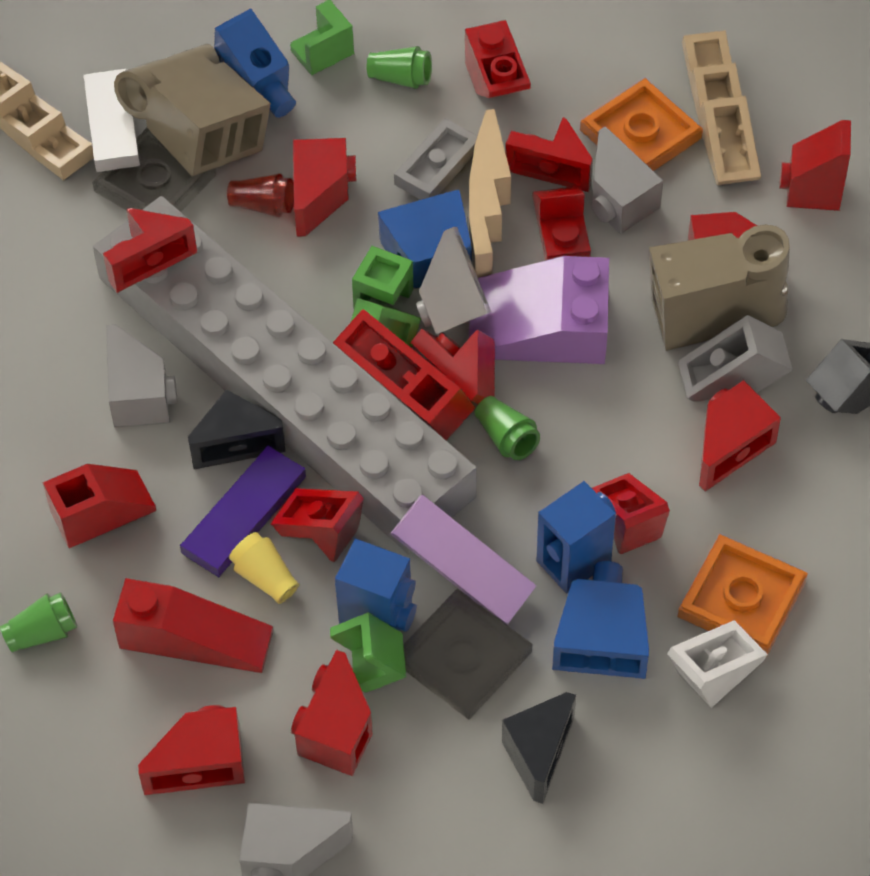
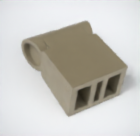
(196, 108)
(717, 281)

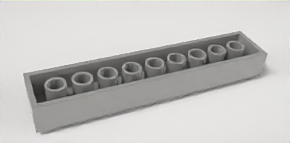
(278, 361)

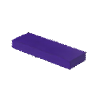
(243, 510)

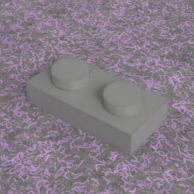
(436, 160)

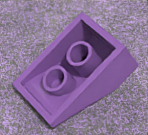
(548, 311)

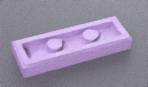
(463, 559)

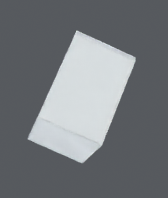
(717, 660)

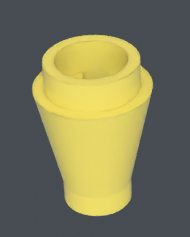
(262, 565)

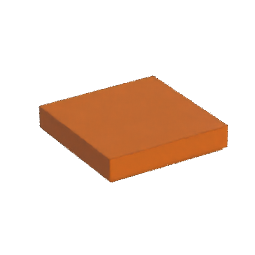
(645, 124)
(744, 588)

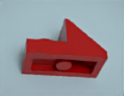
(558, 161)
(561, 222)
(155, 245)
(467, 366)
(638, 509)
(321, 515)

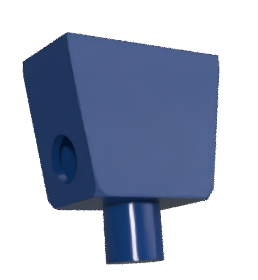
(256, 58)
(418, 226)
(603, 626)

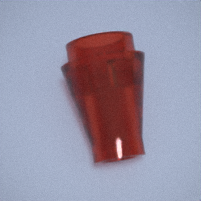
(263, 194)

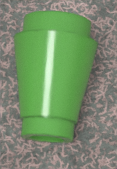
(401, 66)
(509, 430)
(39, 623)

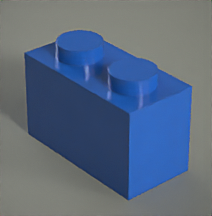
(575, 534)
(377, 584)

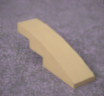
(721, 108)
(39, 126)
(487, 192)

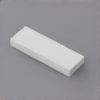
(110, 124)

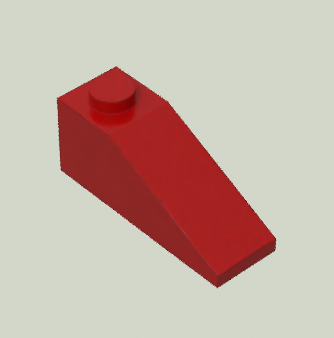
(405, 374)
(188, 627)

